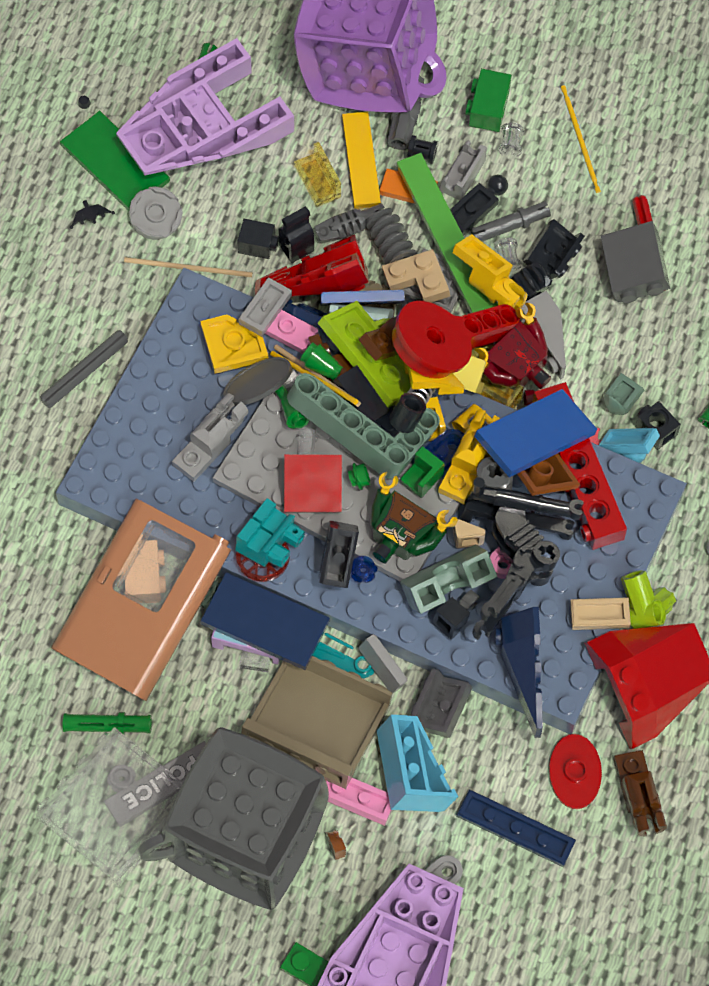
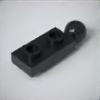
(478, 203)

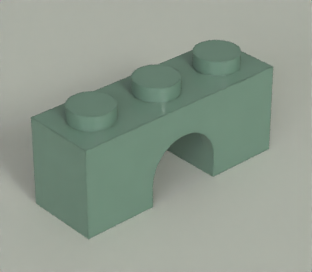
(464, 569)

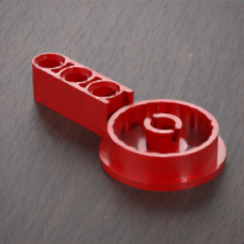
(442, 343)

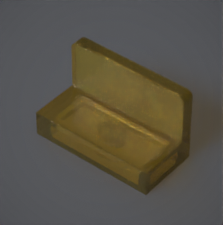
(319, 176)

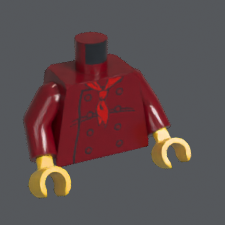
(518, 354)

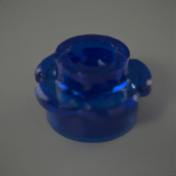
(363, 562)

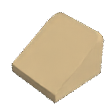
(467, 534)

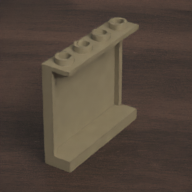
(320, 717)

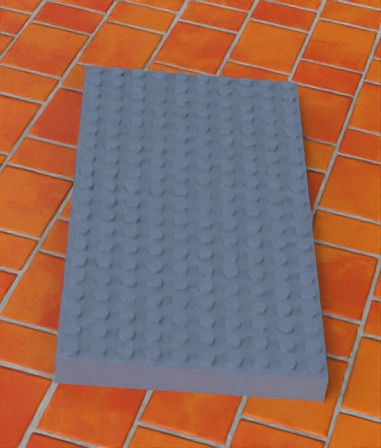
(174, 388)

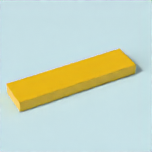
(361, 160)

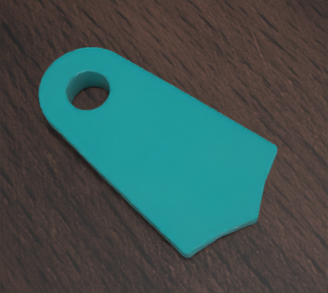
(341, 660)

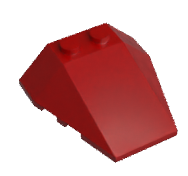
(335, 270)
(652, 674)

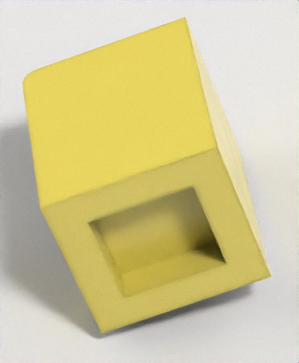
(471, 375)

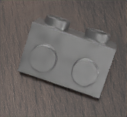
(441, 703)

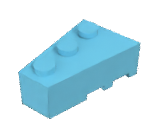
(410, 767)

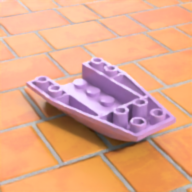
(403, 936)

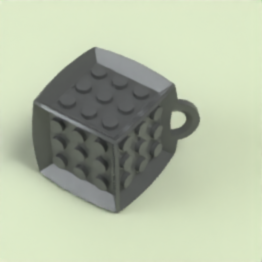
(243, 818)

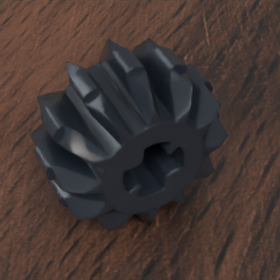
(533, 279)

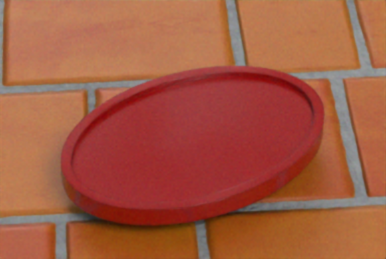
(575, 771)

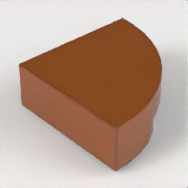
(336, 844)

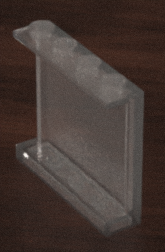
(112, 804)

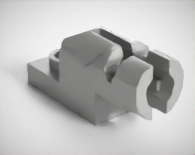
(210, 438)

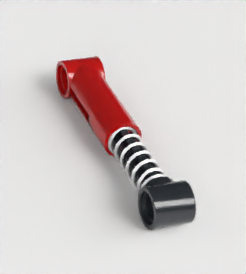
(410, 409)

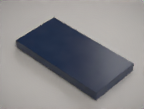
(265, 621)

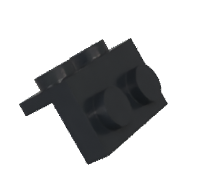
(555, 249)

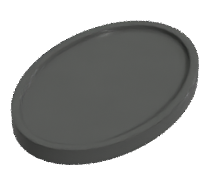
(258, 380)

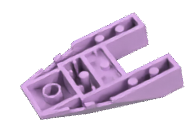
(190, 124)

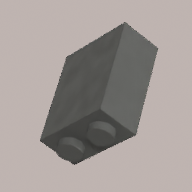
(635, 262)

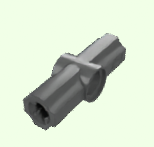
(403, 125)

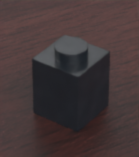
(257, 239)

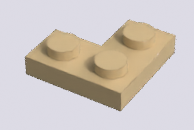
(420, 270)

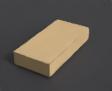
(600, 613)

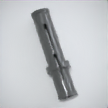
(518, 219)

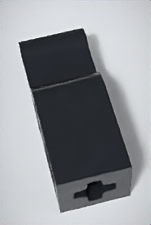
(296, 235)

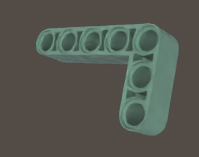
(313, 398)

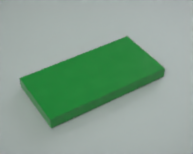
(108, 161)

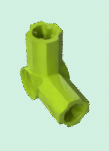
(646, 606)

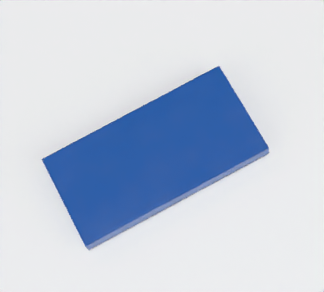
(535, 432)

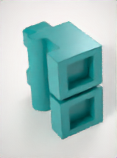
(266, 532)

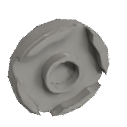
(155, 213)

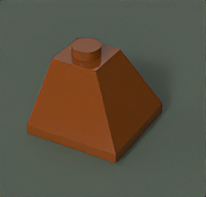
(548, 476)

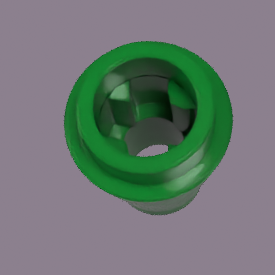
(320, 361)

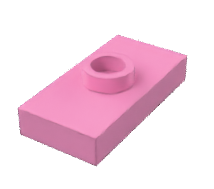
(291, 331)

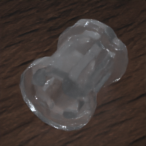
(511, 139)
(511, 244)

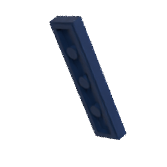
(516, 828)

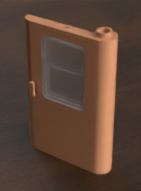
(146, 603)

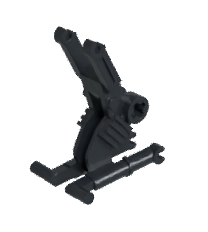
(519, 541)

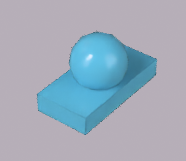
(631, 442)

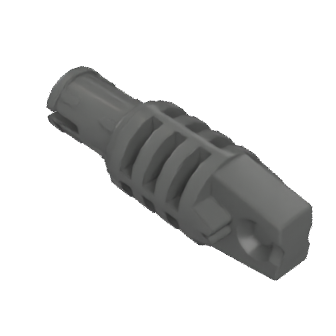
(344, 224)

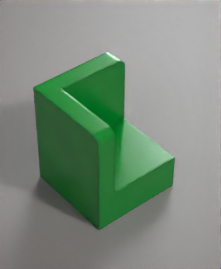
(424, 472)

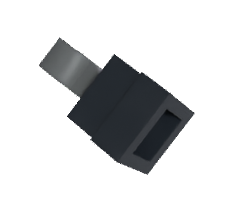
(454, 615)

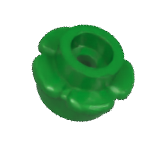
(359, 476)

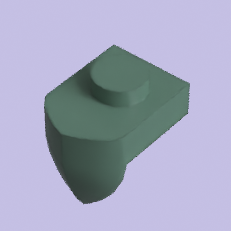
(622, 395)

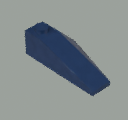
(519, 650)

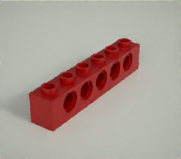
(597, 531)

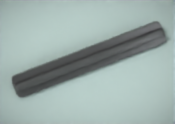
(84, 369)

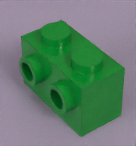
(489, 101)

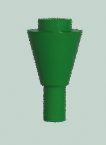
(293, 418)

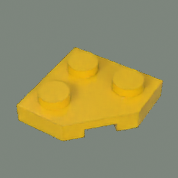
(231, 344)

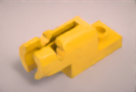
(490, 272)
(463, 469)

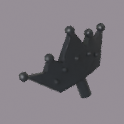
(90, 213)

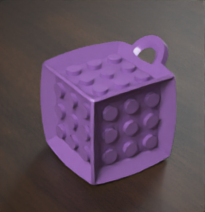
(368, 52)

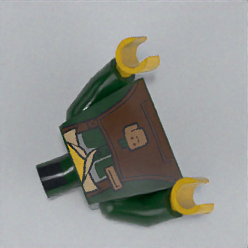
(404, 526)

